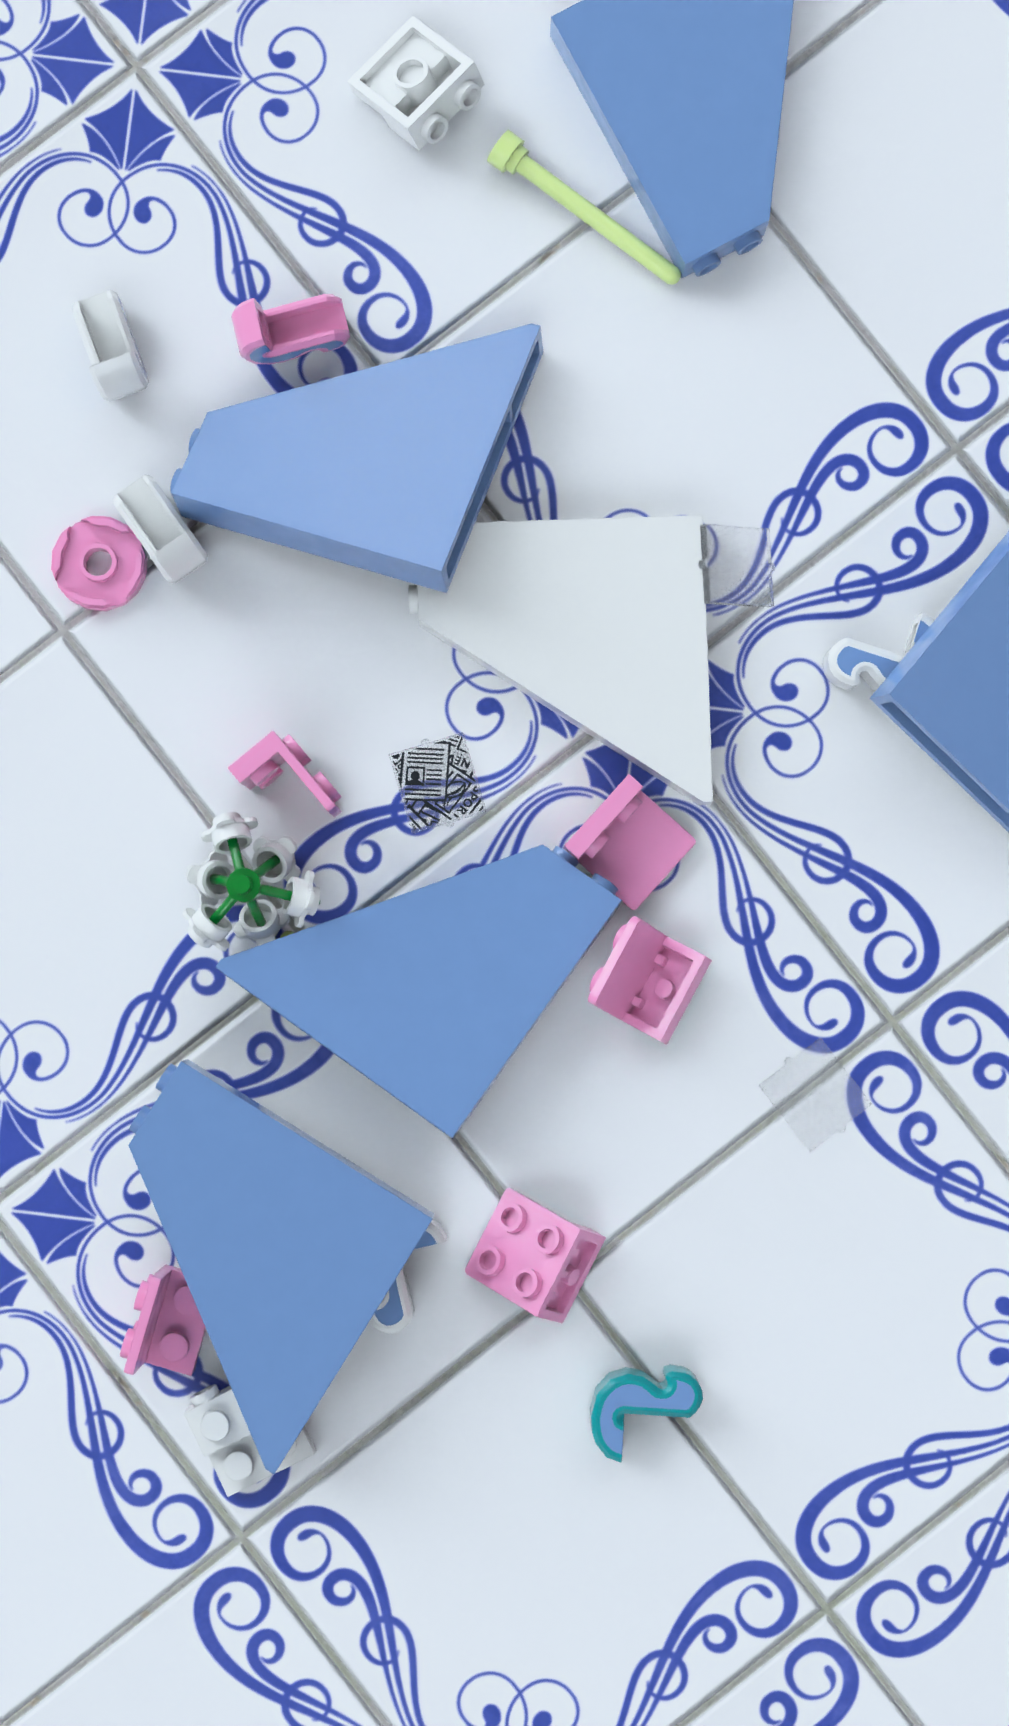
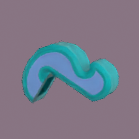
(638, 1393)

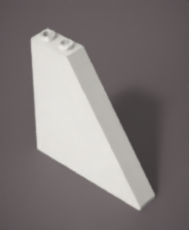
(595, 627)

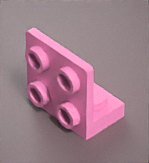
(262, 763)
(630, 843)
(534, 1256)
(168, 1325)

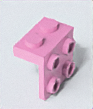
(648, 979)

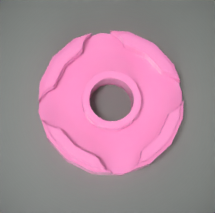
(114, 587)

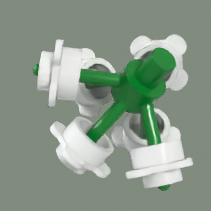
(219, 880)

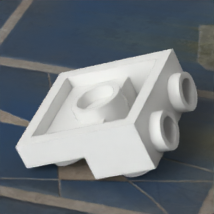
(418, 83)
(228, 1442)

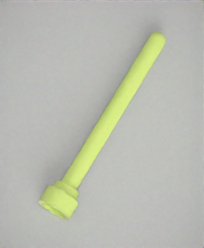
(512, 156)

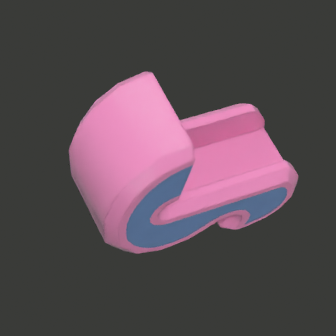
(289, 329)

